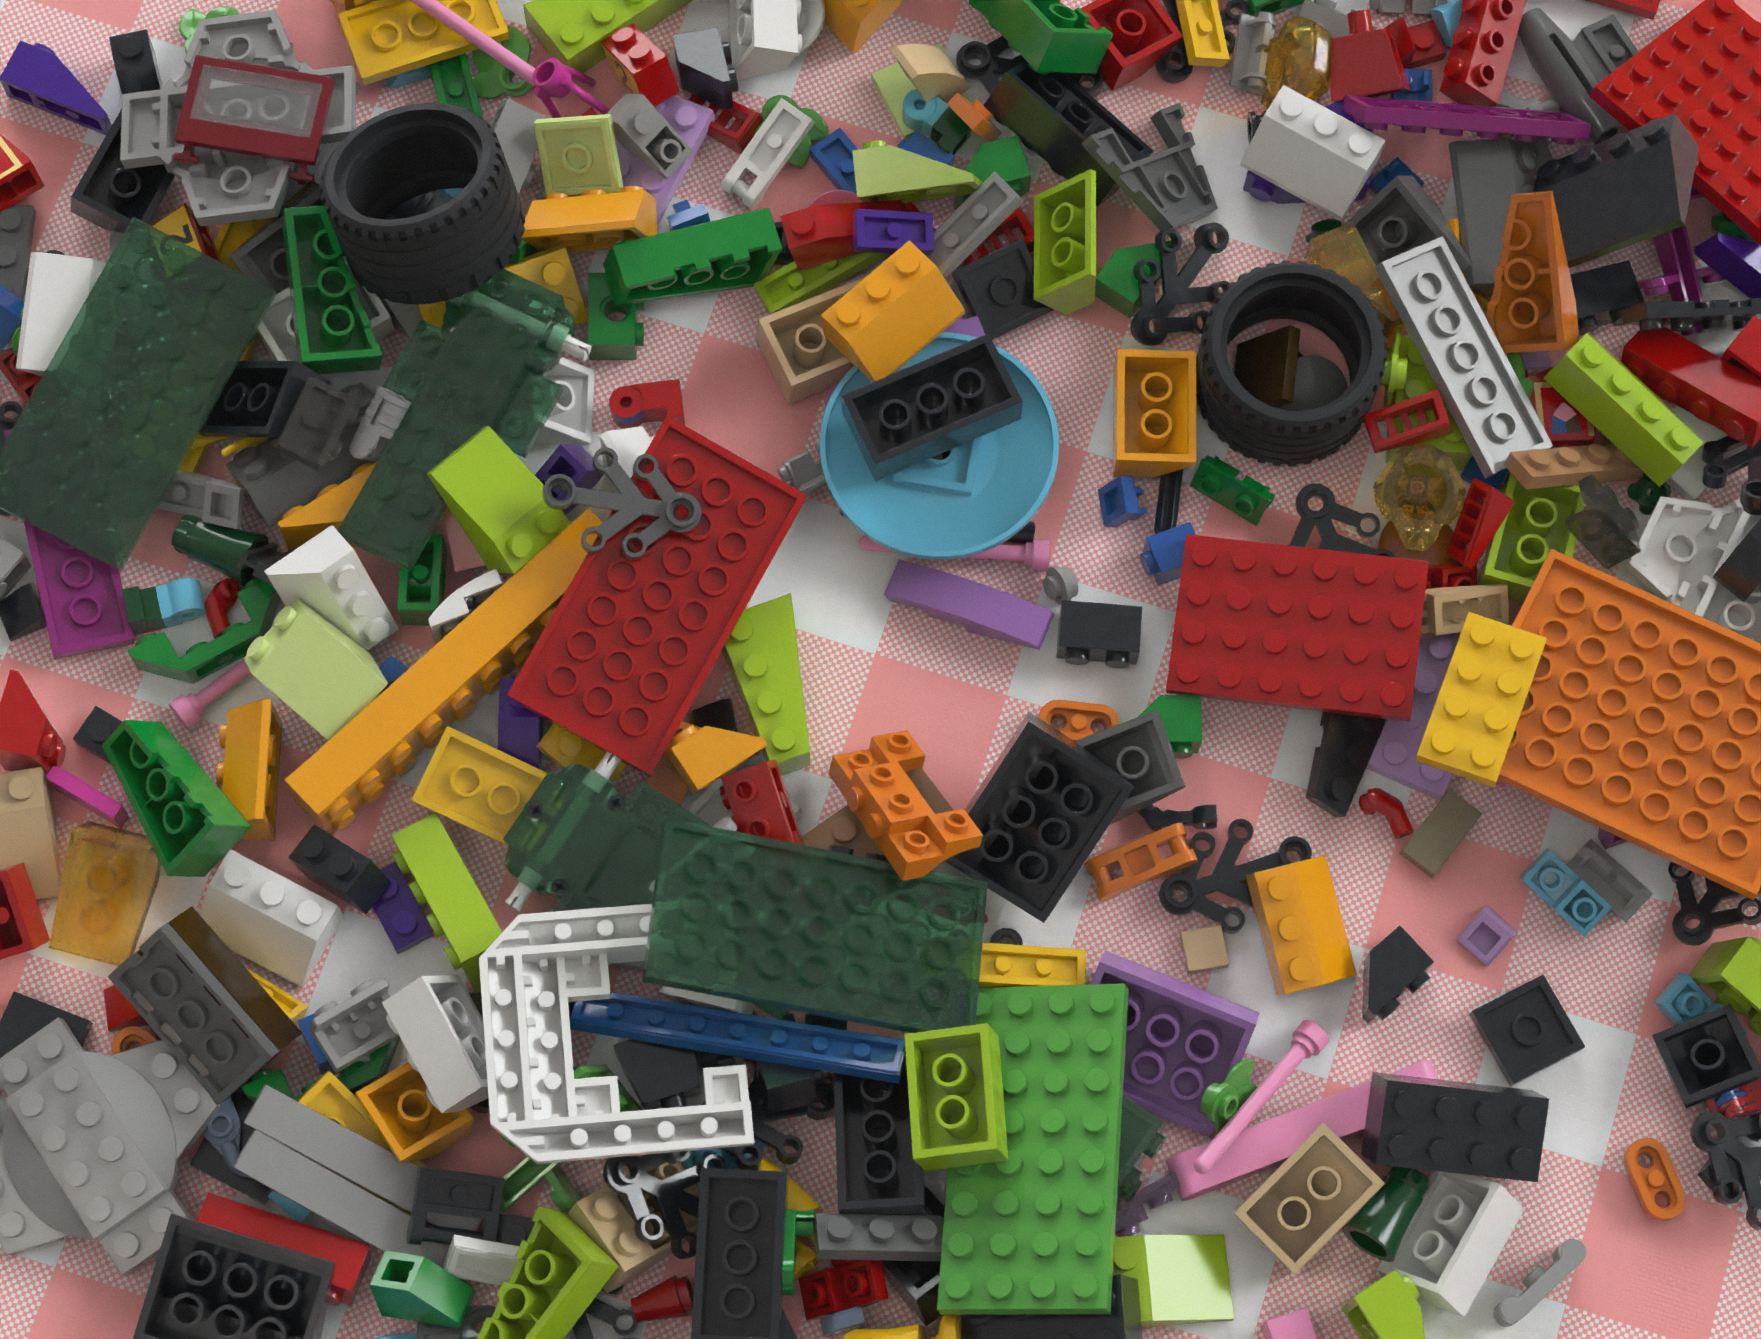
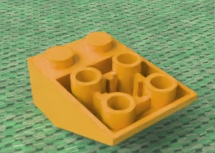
(329, 509)

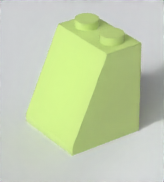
(315, 668)

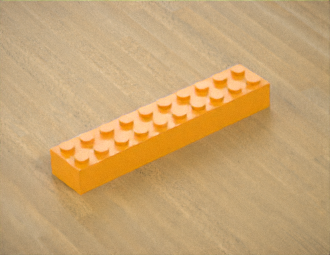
(438, 687)

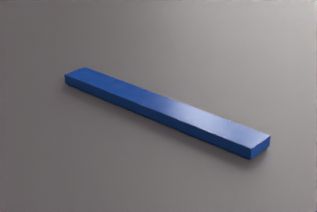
(742, 1036)

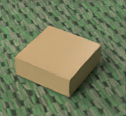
(1204, 949)

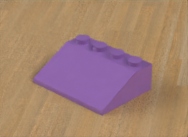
(1175, 1040)

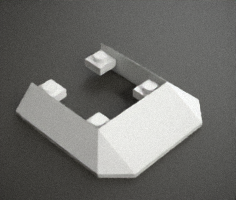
(528, 1046)

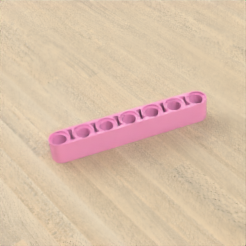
(1276, 1139)

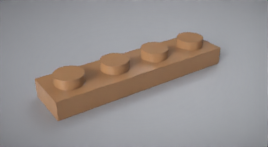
(1570, 464)

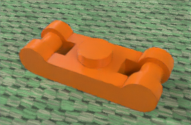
(1140, 861)

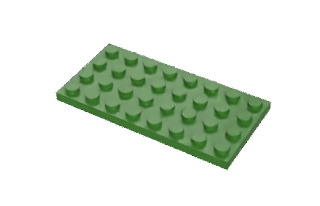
(1044, 1223)

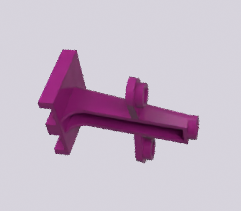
(1679, 269)

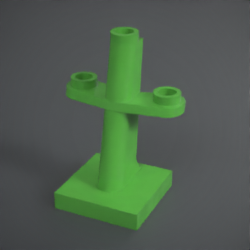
(530, 1174)

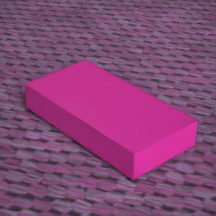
(87, 796)

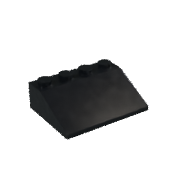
(1622, 188)
(1039, 817)
(232, 1287)

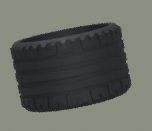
(410, 155)
(1303, 295)

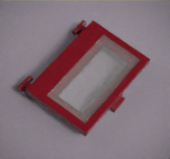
(254, 113)

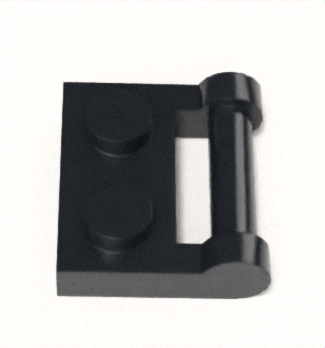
(454, 1195)

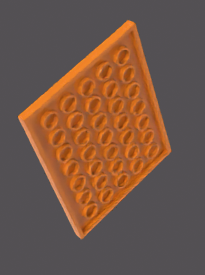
(1643, 722)

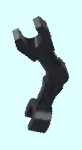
(1200, 817)

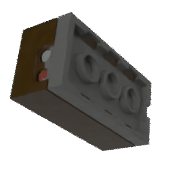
(204, 1004)

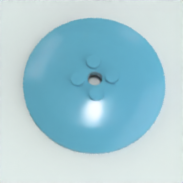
(954, 503)

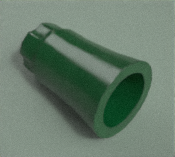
(216, 546)
(1387, 1214)

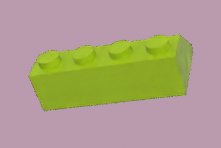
(1624, 409)

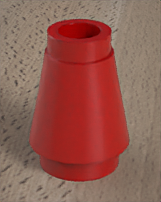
(664, 1301)

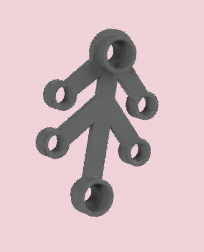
(628, 503)

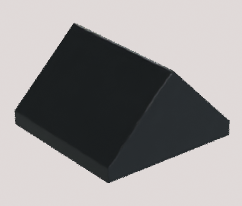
(1707, 1056)

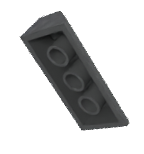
(1483, 185)

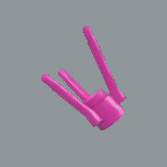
(555, 80)

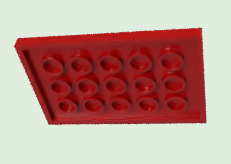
(1297, 627)

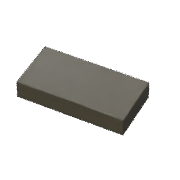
(1440, 833)

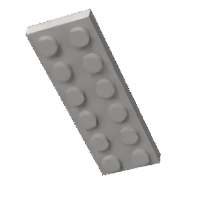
(1462, 354)

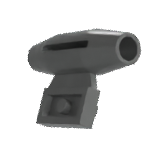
(1577, 66)

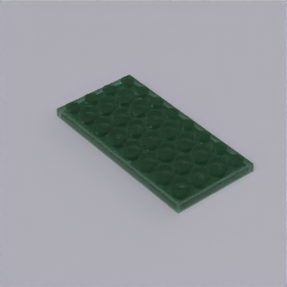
(128, 393)
(813, 930)

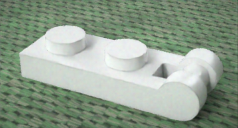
(767, 153)

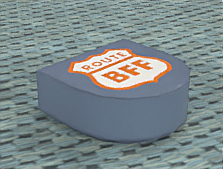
(842, 1322)

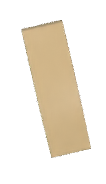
(930, 71)

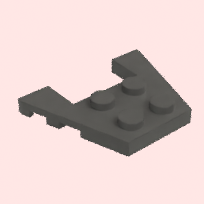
(1163, 185)

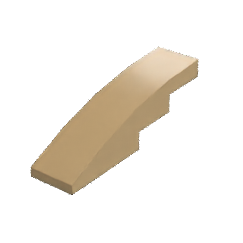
(1448, 607)

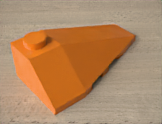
(1533, 286)

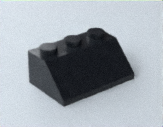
(113, 195)
(257, 399)

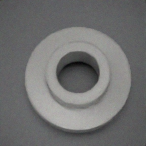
(1060, 584)

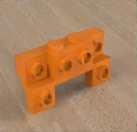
(894, 809)

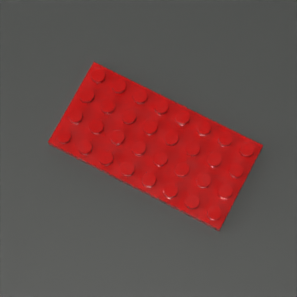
(647, 630)

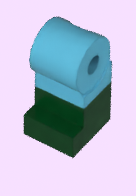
(935, 121)
(164, 605)

